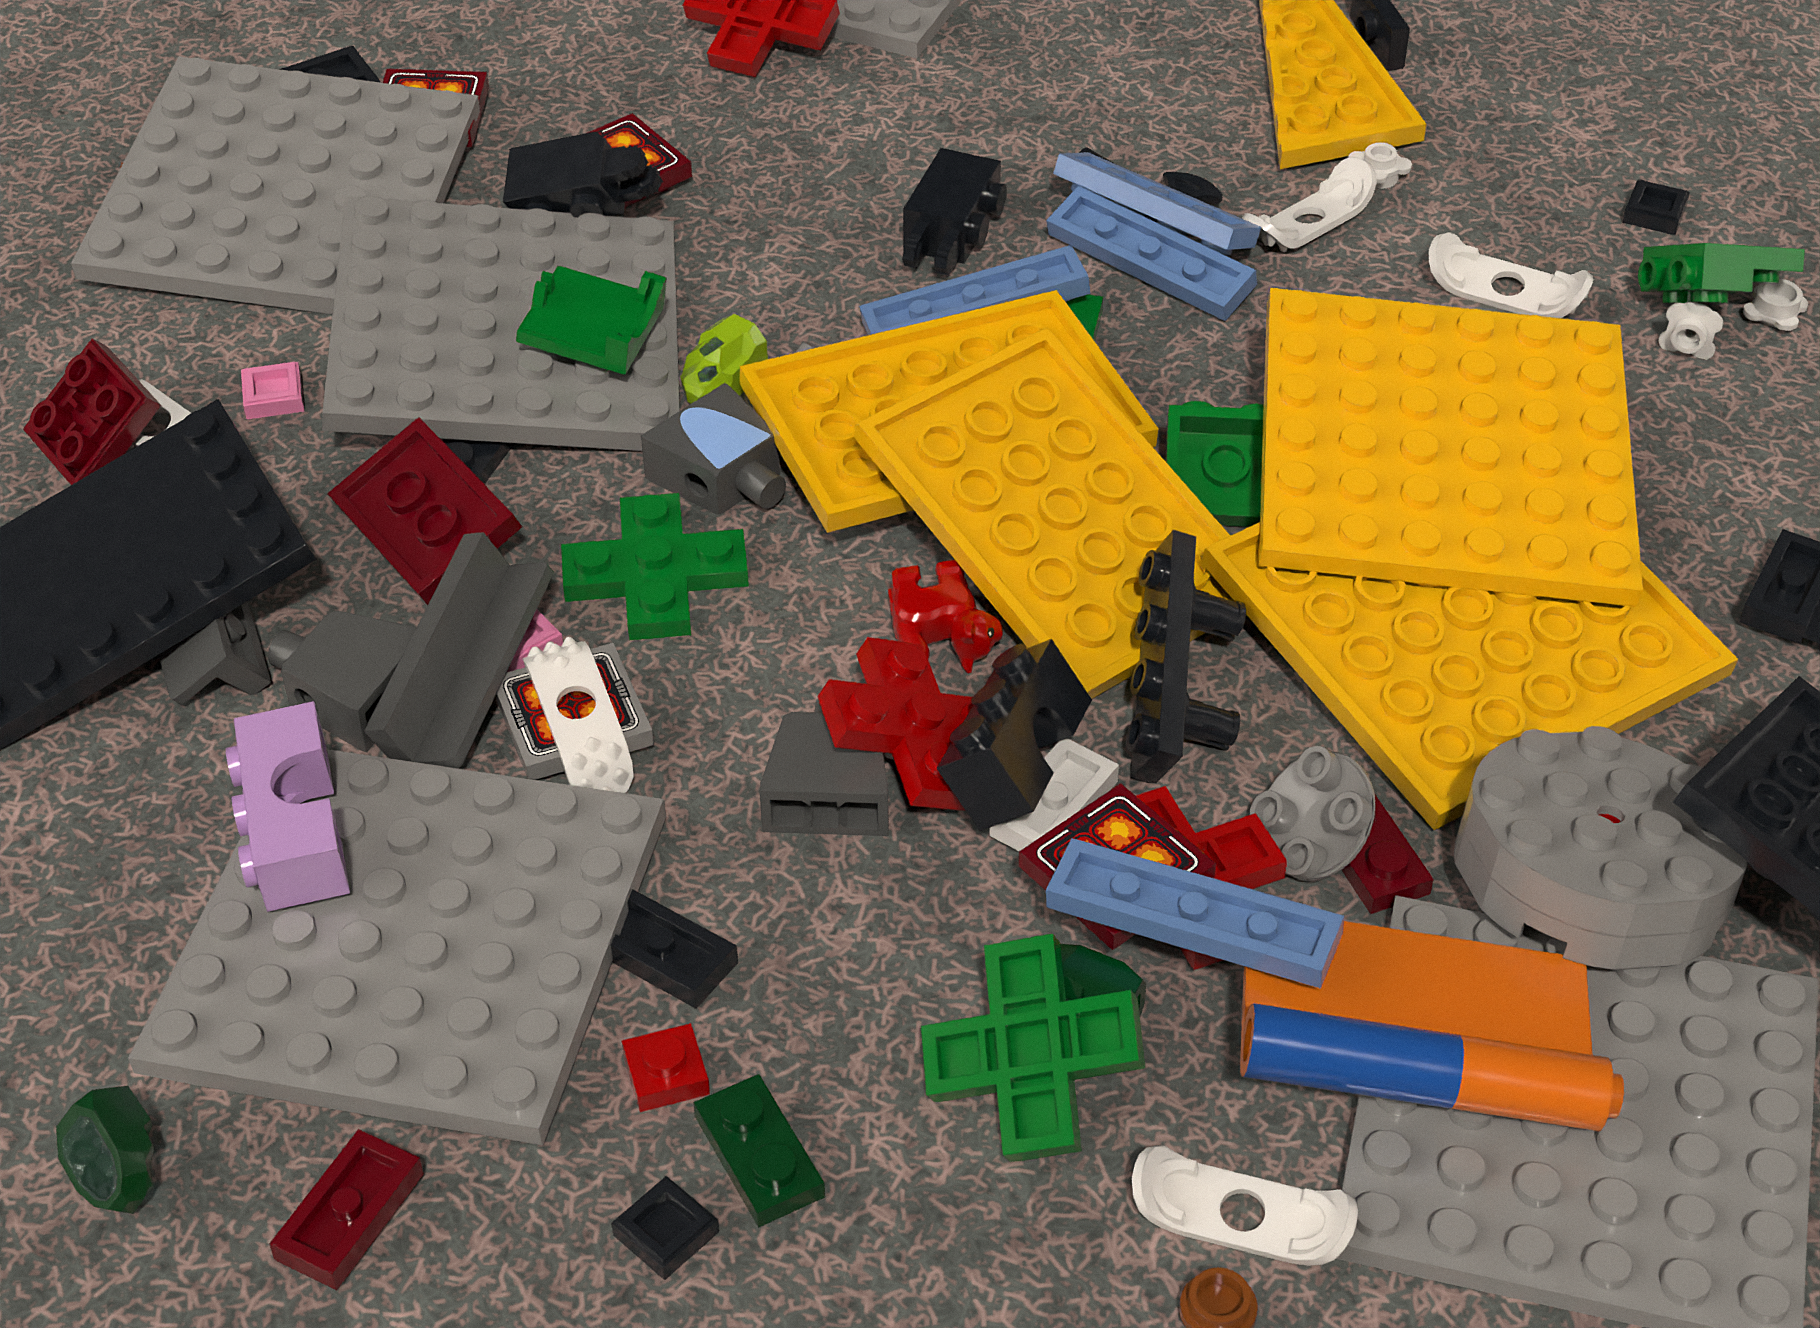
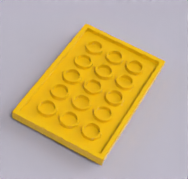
(823, 393)
(1042, 499)

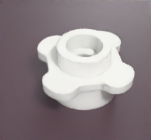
(1385, 162)
(1776, 305)
(1696, 318)

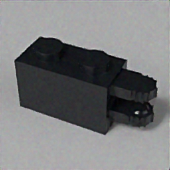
(952, 209)

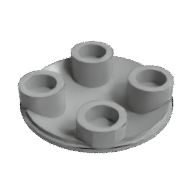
(1318, 813)

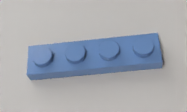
(1170, 207)
(1152, 253)
(1015, 280)
(1195, 912)

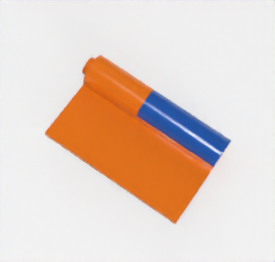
(1436, 1028)

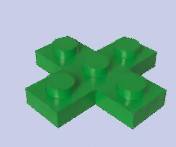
(654, 566)
(1032, 1048)

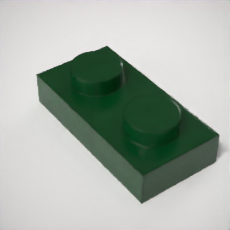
(759, 1150)

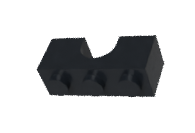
(995, 751)

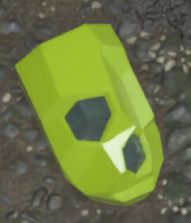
(719, 356)

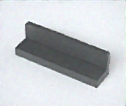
(222, 650)
(458, 655)

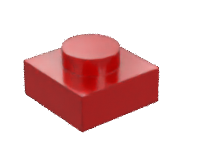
(665, 1067)

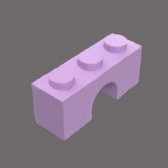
(293, 844)

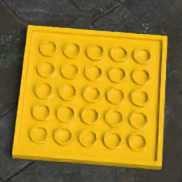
(1447, 448)
(1453, 672)

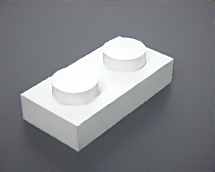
(1077, 781)

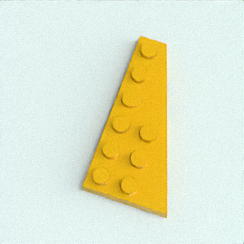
(1329, 86)

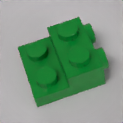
(1713, 270)
(1219, 457)

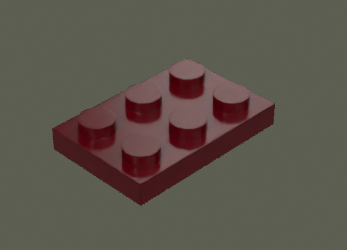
(418, 504)

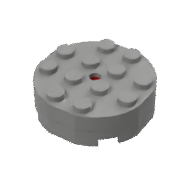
(1594, 850)

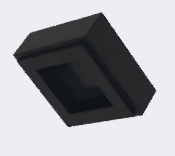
(1656, 207)
(665, 1227)

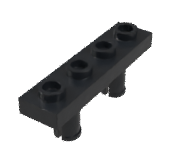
(1160, 678)

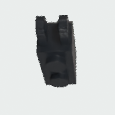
(578, 176)

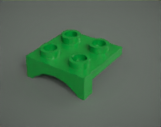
(592, 317)

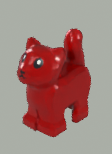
(941, 613)

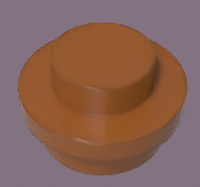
(1218, 1300)

